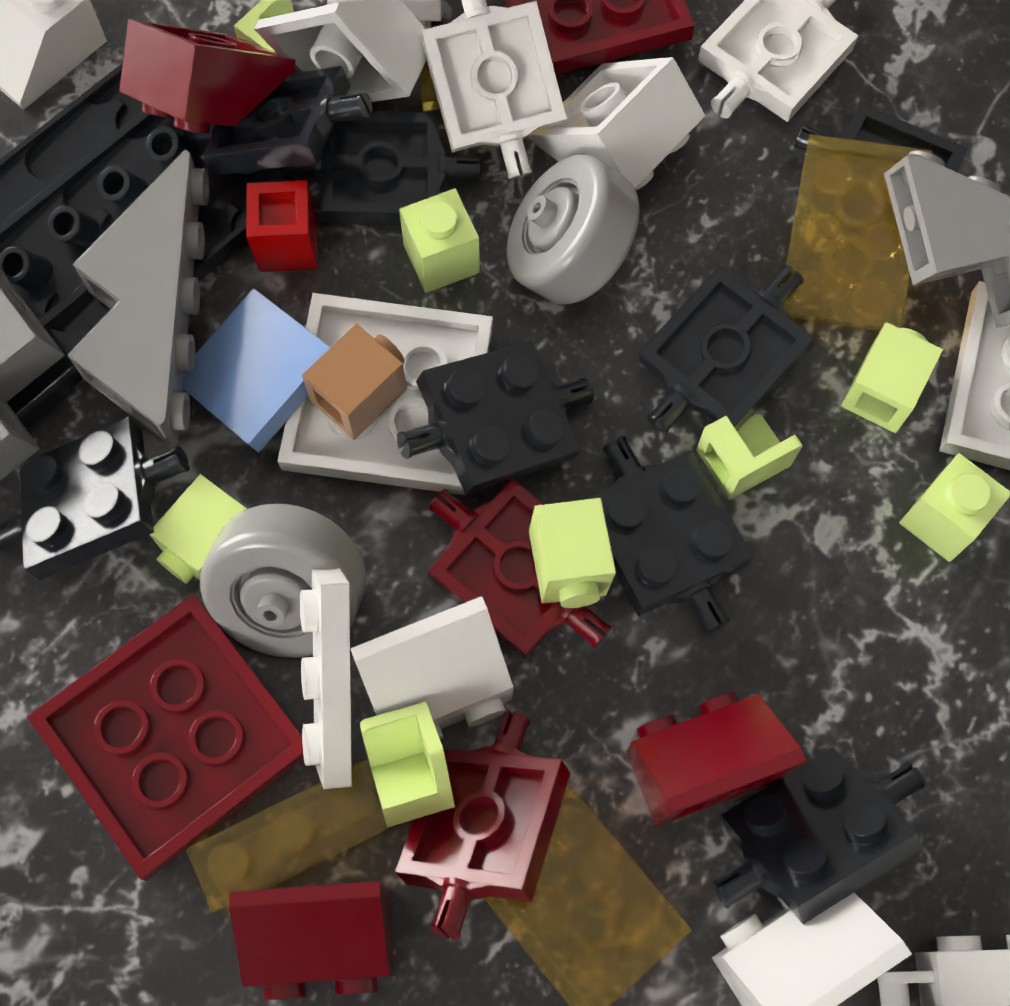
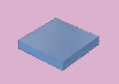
(254, 369)

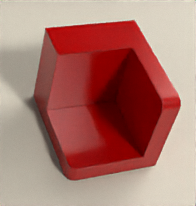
(282, 226)

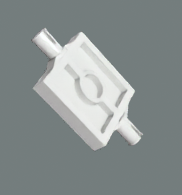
(775, 53)
(494, 79)

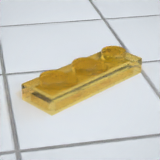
(287, 838)

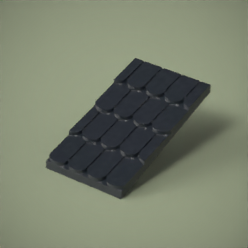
(69, 188)

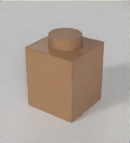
(356, 380)

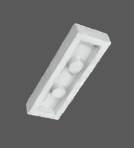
(327, 677)

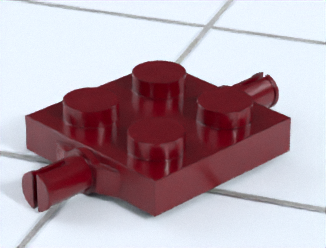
(496, 561)
(494, 833)

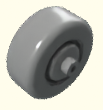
(573, 229)
(263, 564)

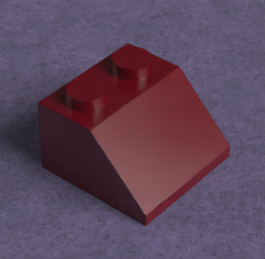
(198, 74)
(711, 757)
(313, 937)

